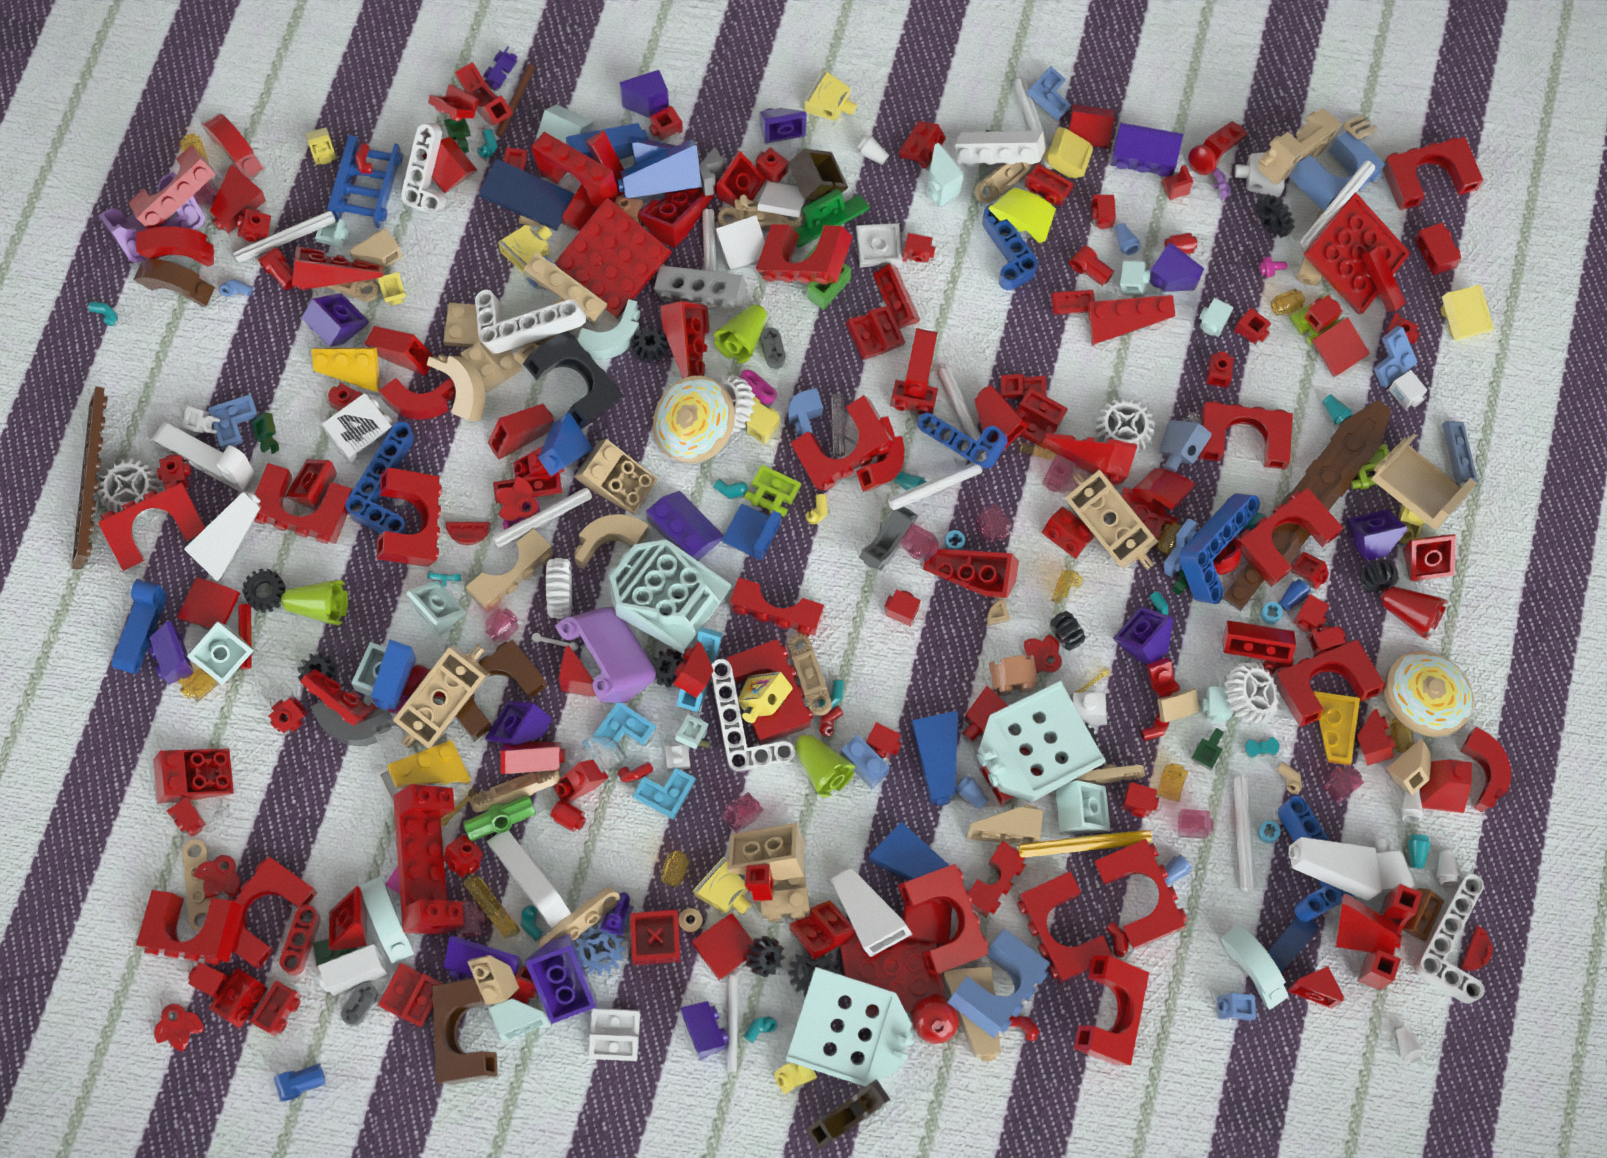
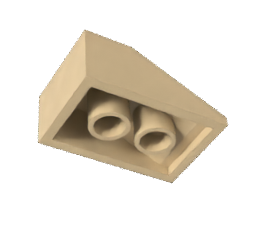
(1012, 826)
(778, 846)

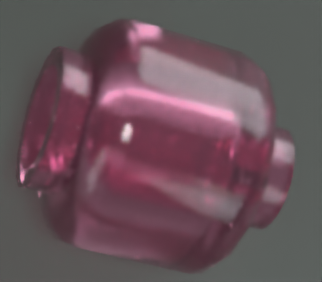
(501, 624)

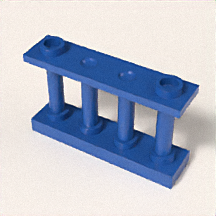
(349, 168)

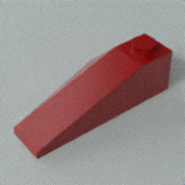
(675, 214)
(317, 270)
(686, 330)
(1111, 458)
(979, 571)

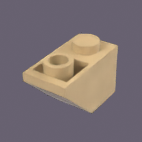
(378, 249)
(1412, 768)
(493, 979)

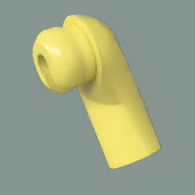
(820, 511)

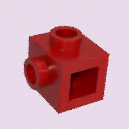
(253, 225)
(174, 468)
(294, 711)
(463, 856)

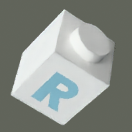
(1408, 390)

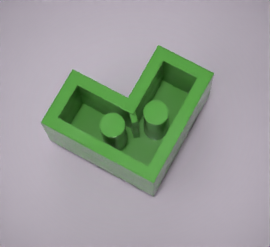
(824, 293)

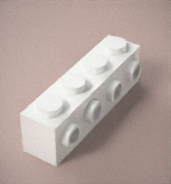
(1000, 147)

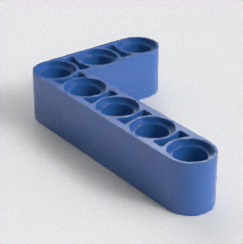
(370, 479)
(1209, 541)
(1302, 823)

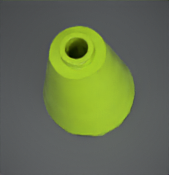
(741, 333)
(318, 601)
(823, 765)

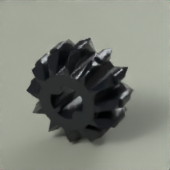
(650, 337)
(1379, 576)
(1067, 630)
(318, 663)
(661, 667)
(764, 956)

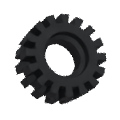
(257, 579)

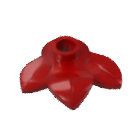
(514, 498)
(1042, 651)
(217, 879)
(177, 1030)

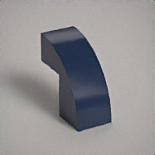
(1291, 942)

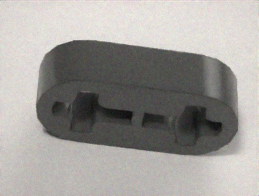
(768, 348)
(364, 1007)

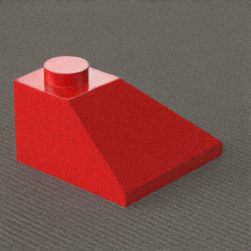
(1447, 786)

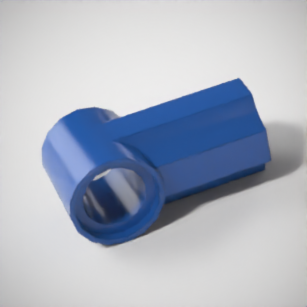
(293, 1083)

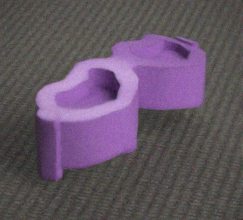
(1221, 183)

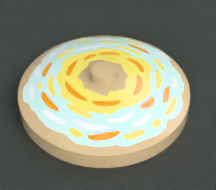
(693, 419)
(1428, 693)

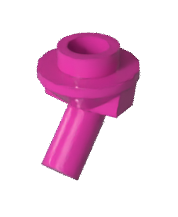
(1268, 267)

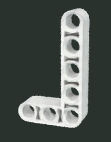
(527, 328)
(228, 467)
(737, 726)
(529, 878)
(1448, 939)

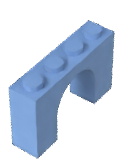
(1323, 186)
(993, 1011)

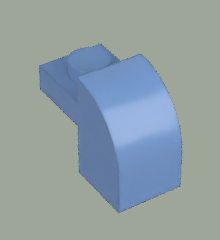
(803, 407)

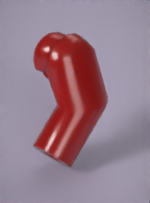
(635, 774)

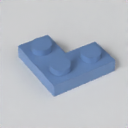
(1046, 95)
(1400, 357)
(230, 415)
(1172, 563)

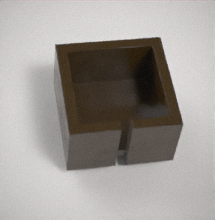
(817, 173)

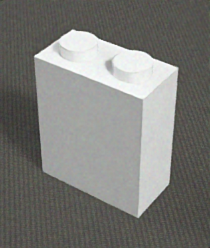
(352, 970)

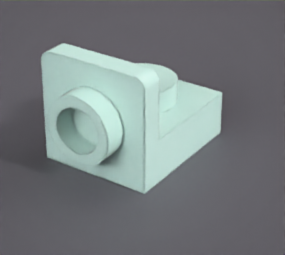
(692, 731)

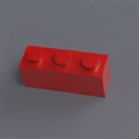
(1259, 642)

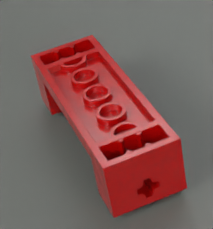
(421, 861)

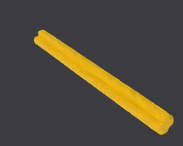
(1083, 843)

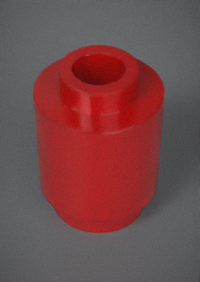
(1184, 242)
(568, 816)

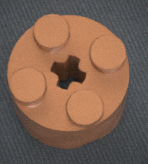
(1014, 674)

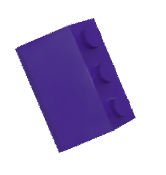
(1146, 149)
(683, 525)
(461, 951)
(561, 979)

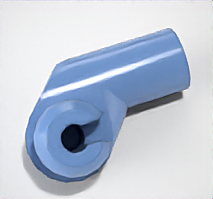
(235, 286)

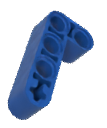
(1015, 260)
(958, 438)
(141, 624)

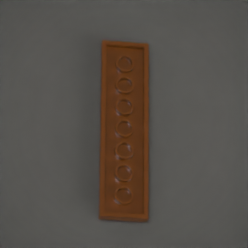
(89, 483)

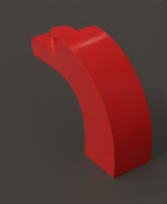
(490, 106)
(233, 143)
(175, 241)
(418, 405)
(886, 465)
(1495, 763)

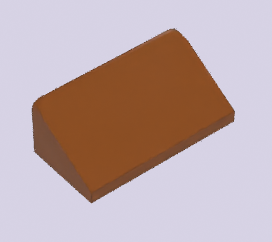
(1426, 915)

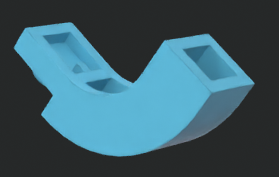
(711, 642)

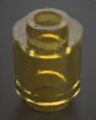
(1287, 302)
(1167, 538)
(1402, 736)
(674, 868)

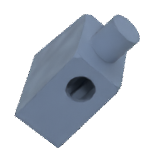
(1183, 443)

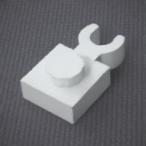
(198, 420)

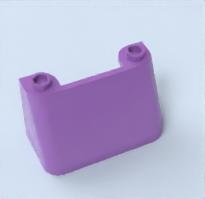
(125, 229)
(615, 649)

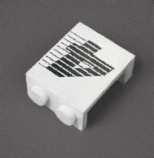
(357, 426)

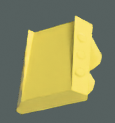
(1068, 153)
(1466, 312)

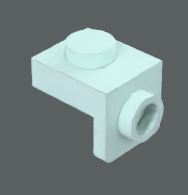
(333, 234)

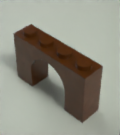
(507, 662)
(451, 1062)

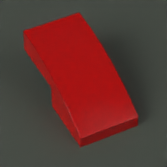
(1017, 386)

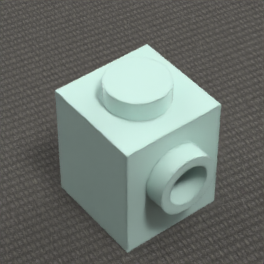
(1134, 277)
(1215, 317)
(1216, 705)

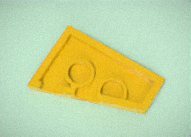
(350, 365)
(1338, 726)
(431, 766)

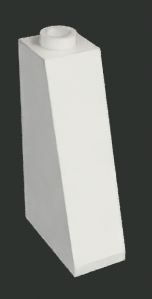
(222, 537)
(1338, 864)
(870, 916)

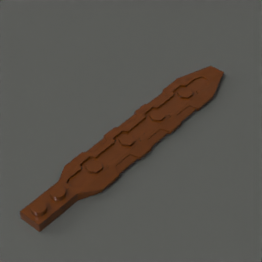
(1328, 480)

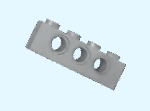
(670, 277)

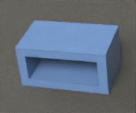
(866, 761)

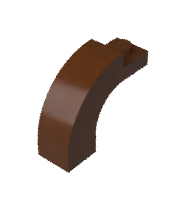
(174, 277)

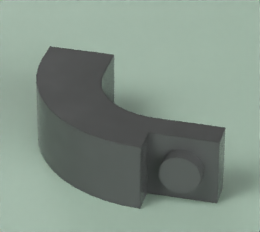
(888, 540)
(345, 733)

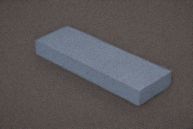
(1459, 452)

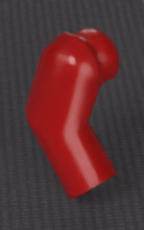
(360, 157)
(1272, 666)
(826, 724)
(1157, 730)
(1120, 942)
(1027, 1025)

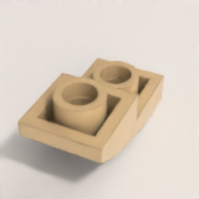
(1179, 705)

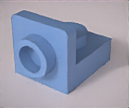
(1236, 1006)

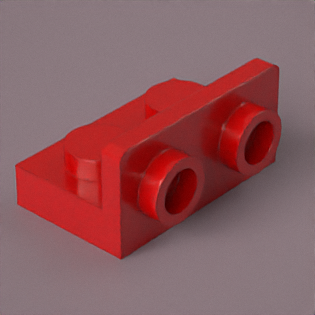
(238, 998)

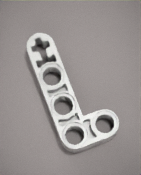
(426, 167)

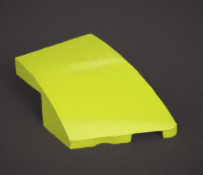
(1025, 212)

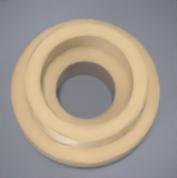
(690, 927)

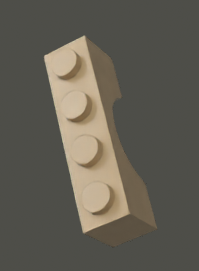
(561, 284)
(490, 589)

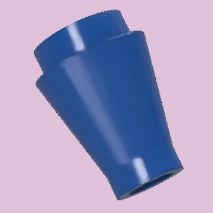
(1294, 594)

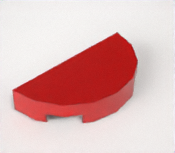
(467, 532)
(1478, 951)

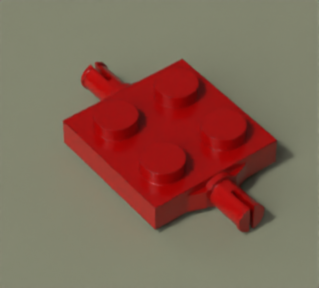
(1151, 514)

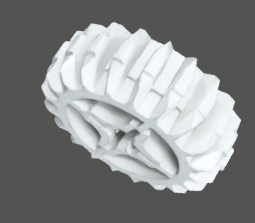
(741, 397)
(1116, 414)
(138, 474)
(559, 588)
(1251, 693)

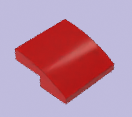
(875, 332)
(1041, 415)
(1165, 487)
(208, 603)
(929, 920)
(822, 929)
(723, 946)
(409, 995)

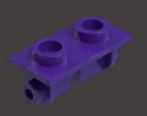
(505, 62)
(617, 918)

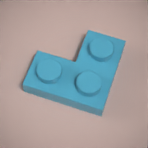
(626, 721)
(665, 799)

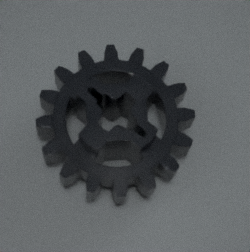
(1274, 215)
(804, 963)

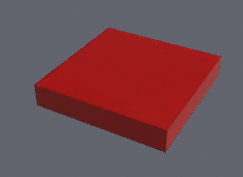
(1340, 347)

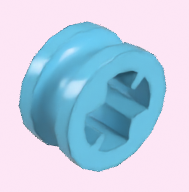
(949, 537)
(1271, 620)
(1271, 824)

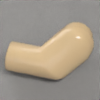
(1293, 778)

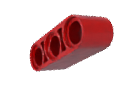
(302, 951)

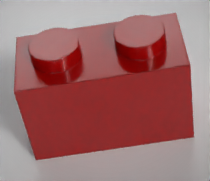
(1438, 248)

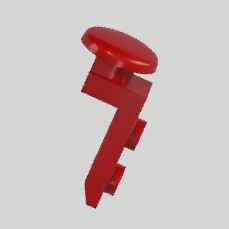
(1205, 157)

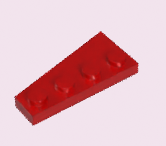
(1121, 316)

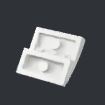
(614, 1034)

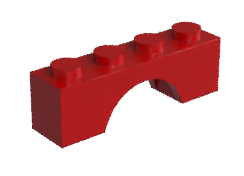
(802, 617)

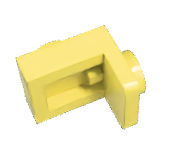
(392, 288)
(793, 1076)

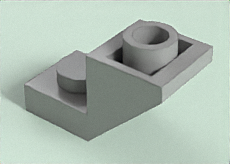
(710, 170)

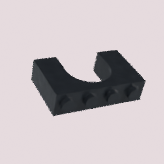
(567, 352)

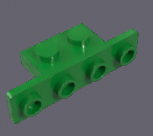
(829, 211)

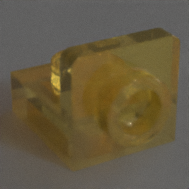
(196, 141)
(1065, 581)
(197, 685)
(1172, 782)

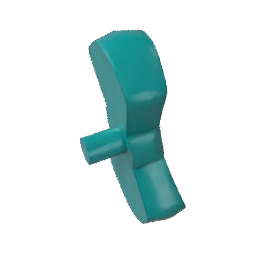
(444, 577)
(1254, 748)

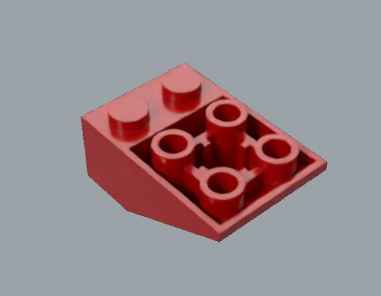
(192, 774)

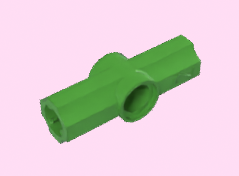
(488, 823)

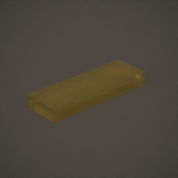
(491, 906)

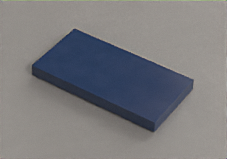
(526, 194)

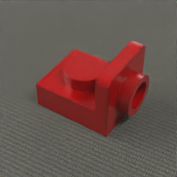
(1311, 569)
(1162, 678)

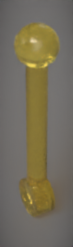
(1104, 673)
(445, 820)

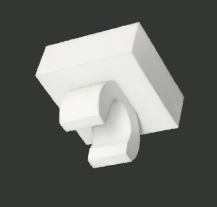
(677, 757)

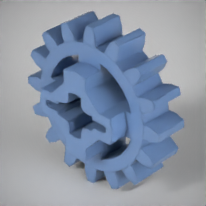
(610, 953)

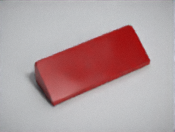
(605, 155)
(579, 210)
(1383, 279)
(896, 296)
(541, 485)

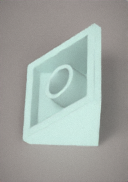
(563, 123)
(436, 605)
(220, 652)

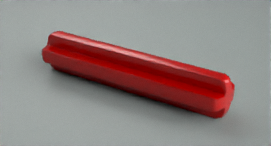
(245, 631)

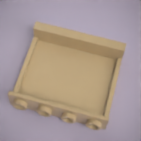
(1420, 484)

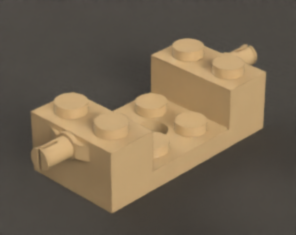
(1288, 151)
(1128, 536)
(458, 678)

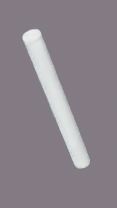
(732, 1023)

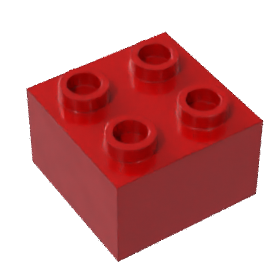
(655, 937)

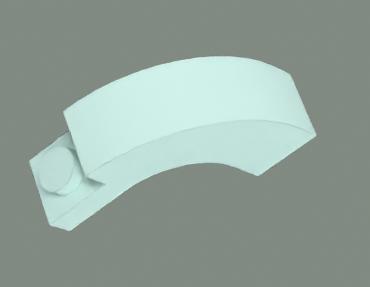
(613, 342)
(386, 919)
(1257, 963)

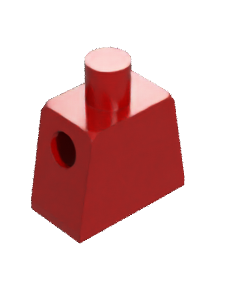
(978, 715)

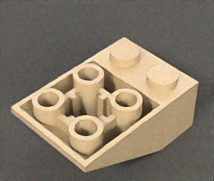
(615, 476)

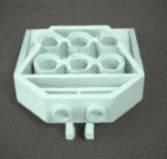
(643, 567)
(1011, 769)
(881, 1051)

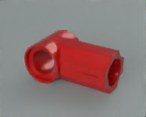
(1087, 262)
(275, 264)

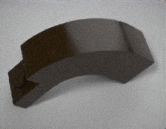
(848, 1115)

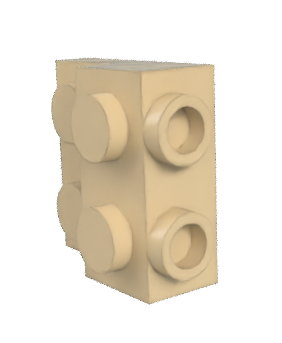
(492, 367)
(789, 899)

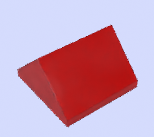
(1092, 124)
(451, 165)
(738, 180)
(312, 483)
(1430, 557)
(574, 676)
(348, 922)
(1318, 988)

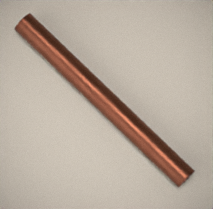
(516, 99)

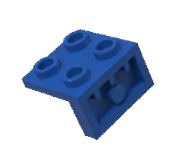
(752, 531)

